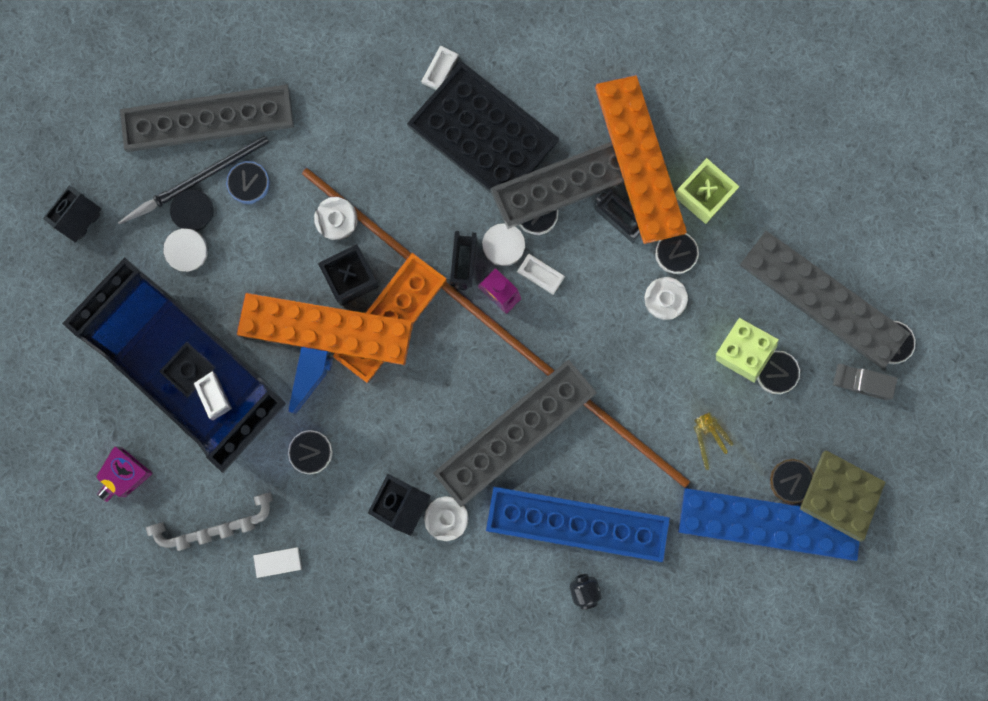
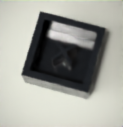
(348, 275)

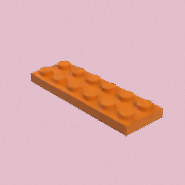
(403, 299)

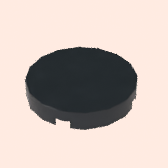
(191, 210)

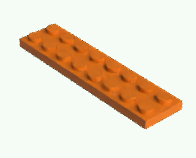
(640, 159)
(325, 328)

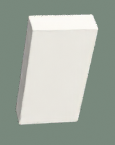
(440, 67)
(541, 274)
(212, 396)
(277, 562)

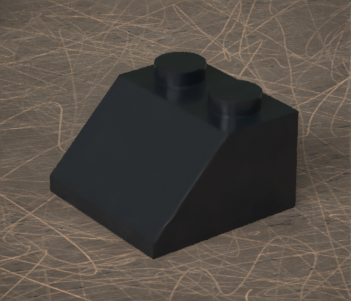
(72, 214)
(399, 504)

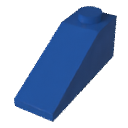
(310, 372)

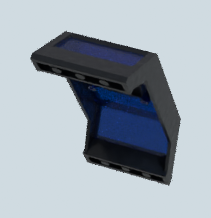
(166, 352)

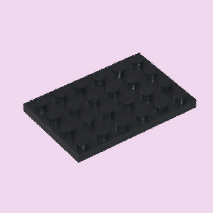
(481, 129)

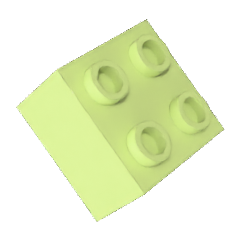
(706, 191)
(746, 350)

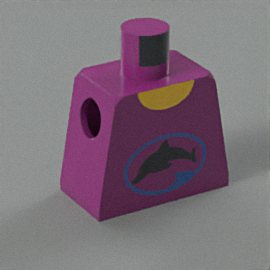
(500, 291)
(121, 474)

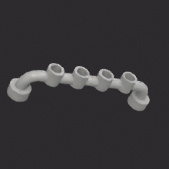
(204, 535)

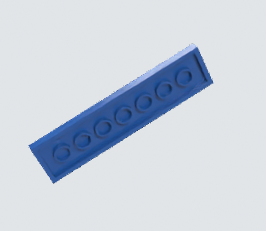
(578, 524)
(762, 524)

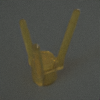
(709, 424)

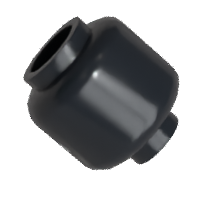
(585, 591)

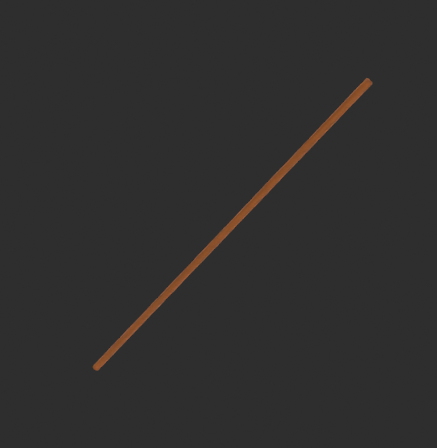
(611, 422)

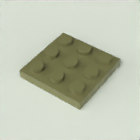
(843, 496)

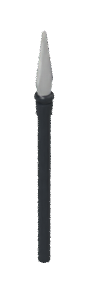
(166, 196)

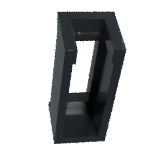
(603, 200)
(462, 284)

